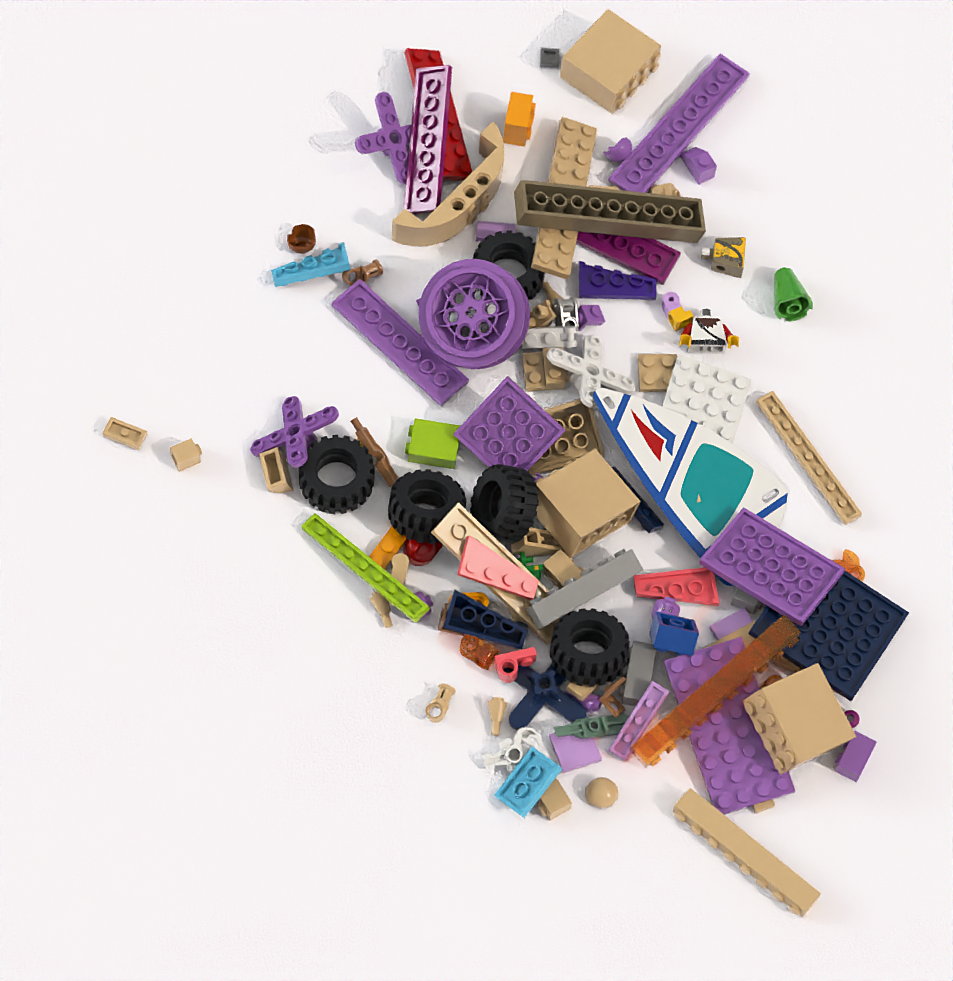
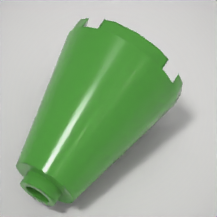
(790, 297)

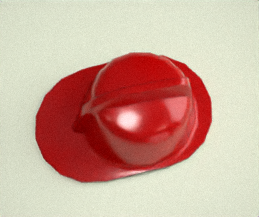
(421, 553)

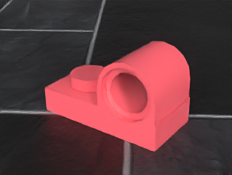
(513, 660)

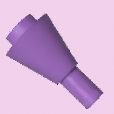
(590, 703)

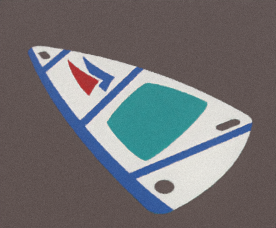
(686, 460)

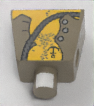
(726, 255)

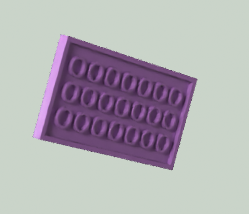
(727, 745)

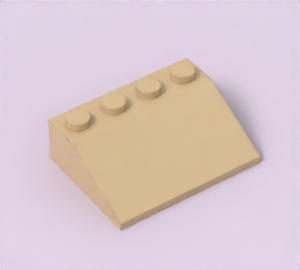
(579, 437)

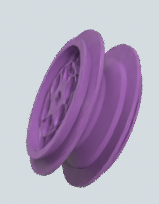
(507, 324)

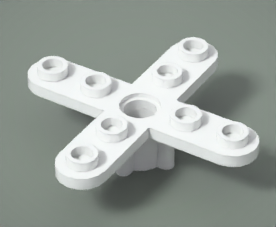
(588, 370)

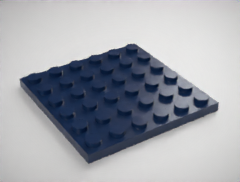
(842, 633)

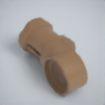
(363, 272)

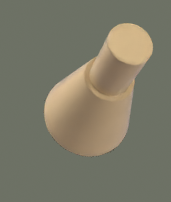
(550, 294)
(382, 607)
(496, 709)

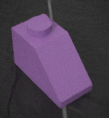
(699, 164)

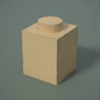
(186, 454)

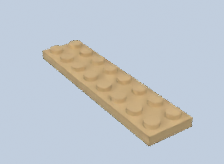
(453, 533)

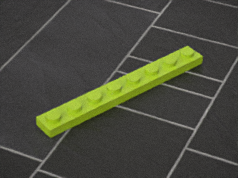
(365, 567)

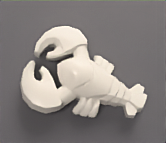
(514, 753)

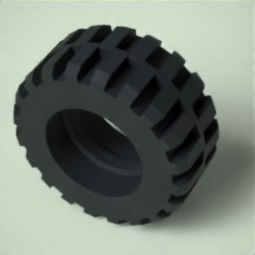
(514, 247)
(424, 488)
(337, 497)
(505, 502)
(587, 667)

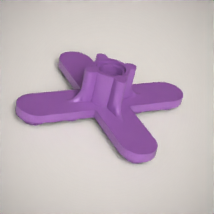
(389, 139)
(297, 431)

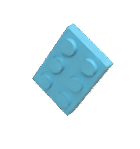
(528, 782)

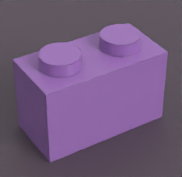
(855, 756)

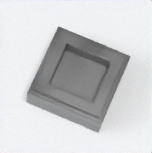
(549, 57)

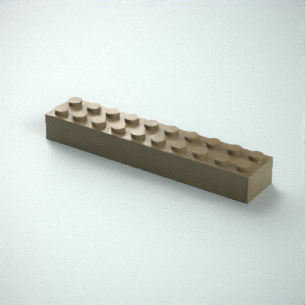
(609, 211)

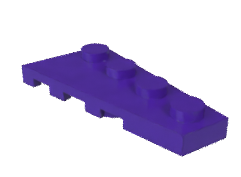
(609, 284)

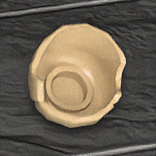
(601, 792)

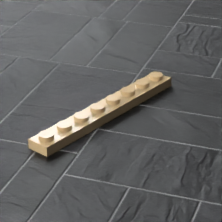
(809, 458)

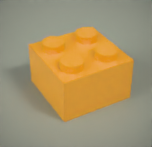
(519, 119)

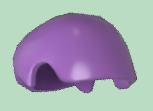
(620, 151)

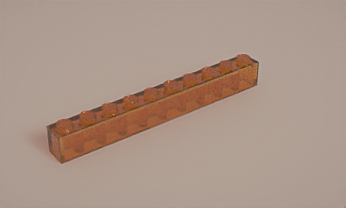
(715, 691)

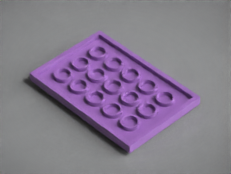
(772, 566)

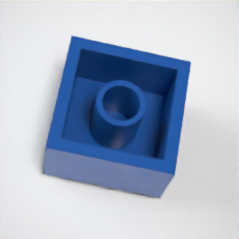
(673, 634)

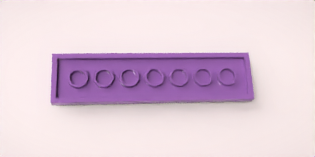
(399, 342)

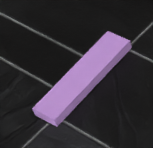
(638, 720)

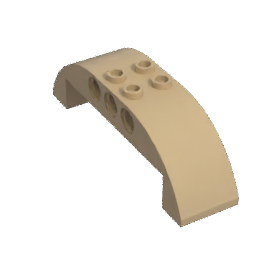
(462, 204)

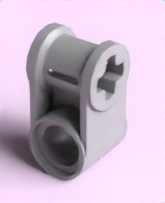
(566, 313)

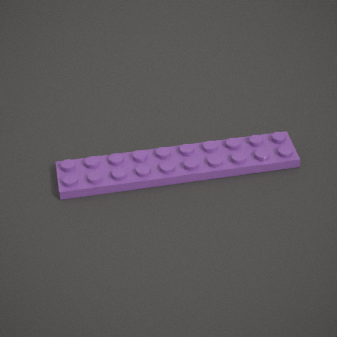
(679, 126)

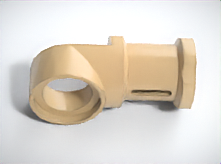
(441, 702)

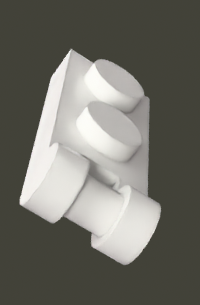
(549, 337)

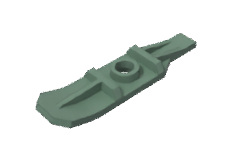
(582, 728)

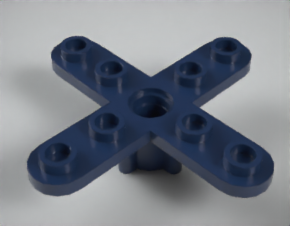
(538, 697)

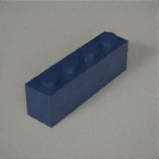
(477, 620)

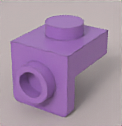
(589, 316)

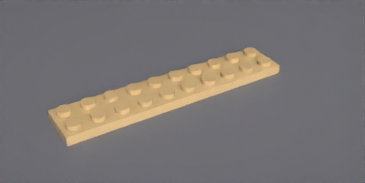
(569, 166)

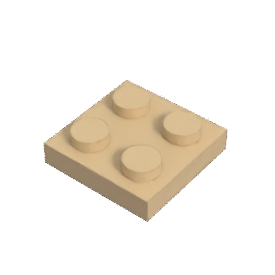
(655, 371)

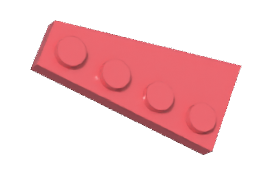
(684, 585)

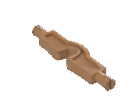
(382, 464)

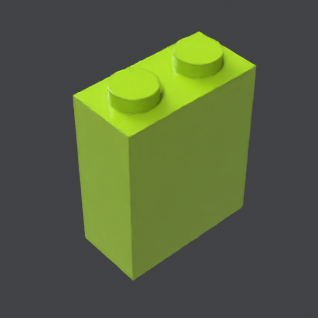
(432, 443)

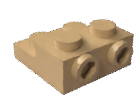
(541, 373)

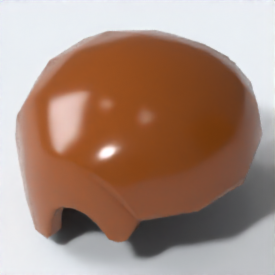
(301, 239)

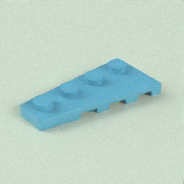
(311, 267)

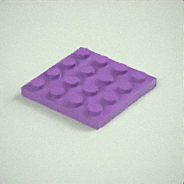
(509, 428)

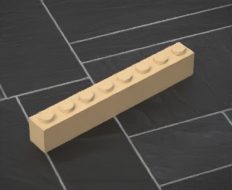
(746, 853)

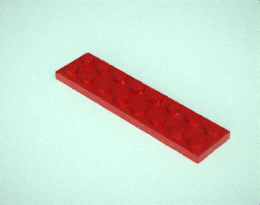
(456, 162)

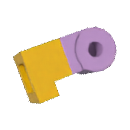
(674, 311)

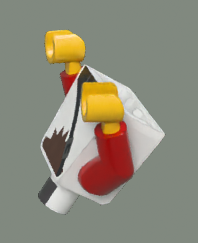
(707, 335)

